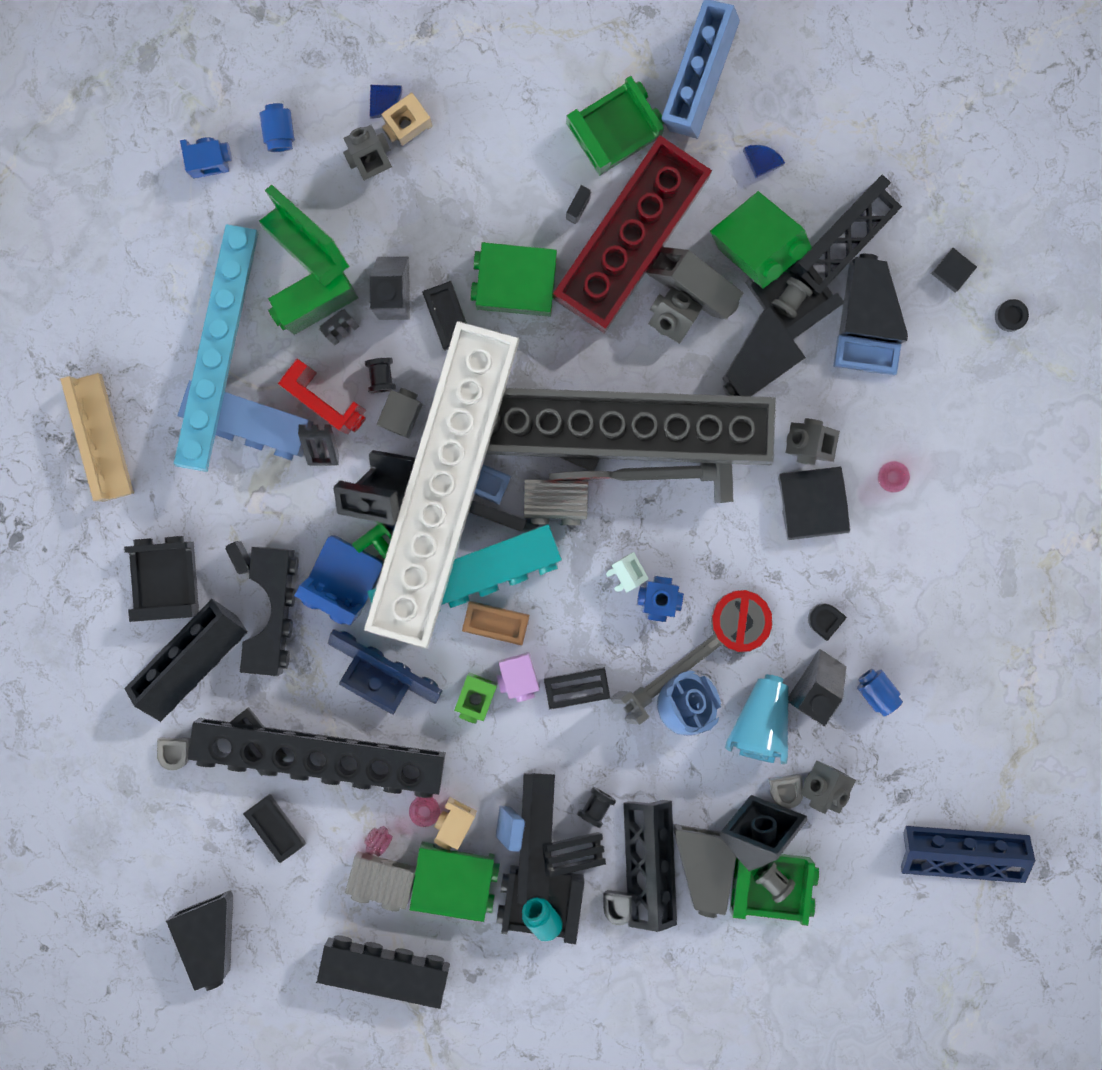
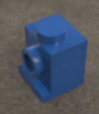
(206, 157)

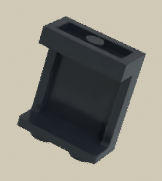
(811, 309)
(379, 491)
(163, 579)
(564, 897)

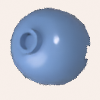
(688, 704)

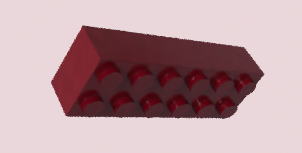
(632, 234)

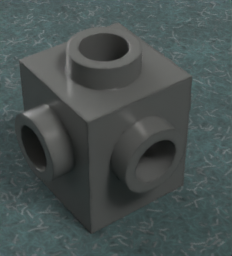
(367, 151)
(674, 314)
(812, 441)
(827, 788)

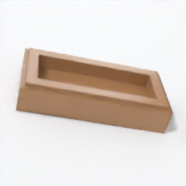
(495, 623)

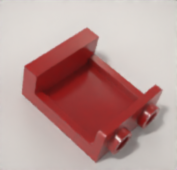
(297, 380)

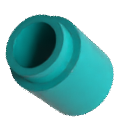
(542, 919)

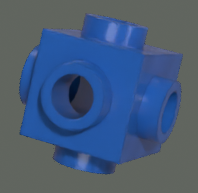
(648, 594)

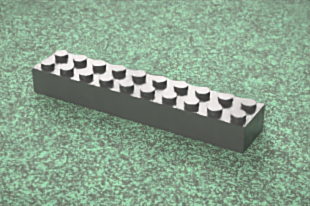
(635, 426)

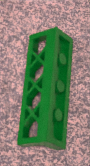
(303, 238)

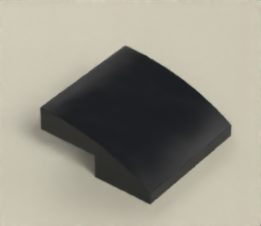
(814, 503)

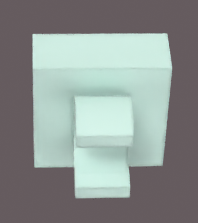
(629, 573)

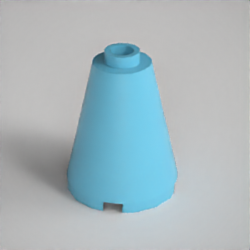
(763, 722)

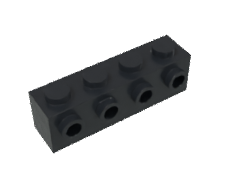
(185, 660)
(383, 971)

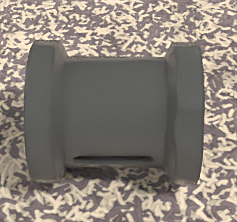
(792, 298)
(774, 881)

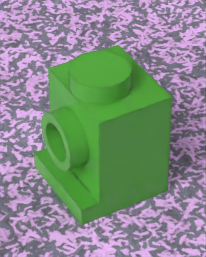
(475, 684)

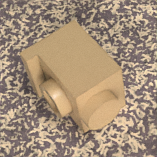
(406, 109)
(454, 824)

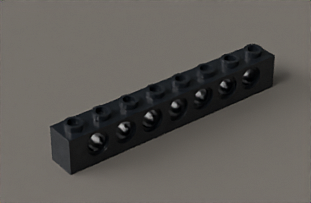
(205, 751)

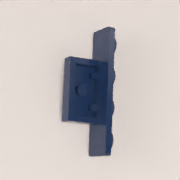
(377, 677)

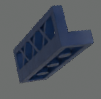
(969, 850)

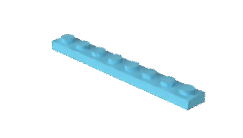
(216, 348)

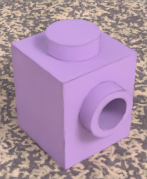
(518, 677)

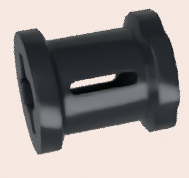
(380, 375)
(596, 807)

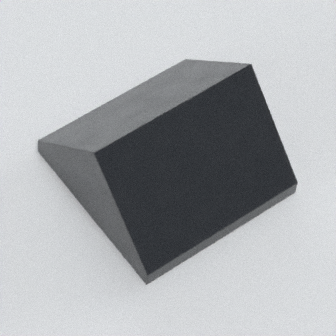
(761, 831)

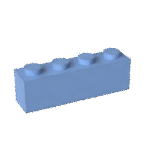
(701, 68)
(257, 424)

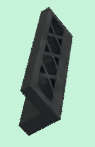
(843, 225)
(538, 818)
(656, 866)

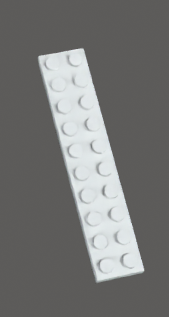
(442, 485)

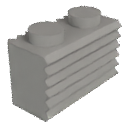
(556, 501)
(380, 881)

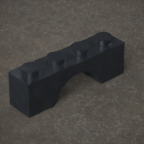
(273, 572)

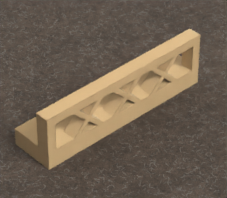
(97, 437)

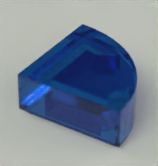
(382, 98)
(762, 159)

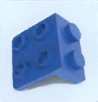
(340, 581)

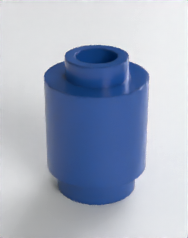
(277, 128)
(879, 692)

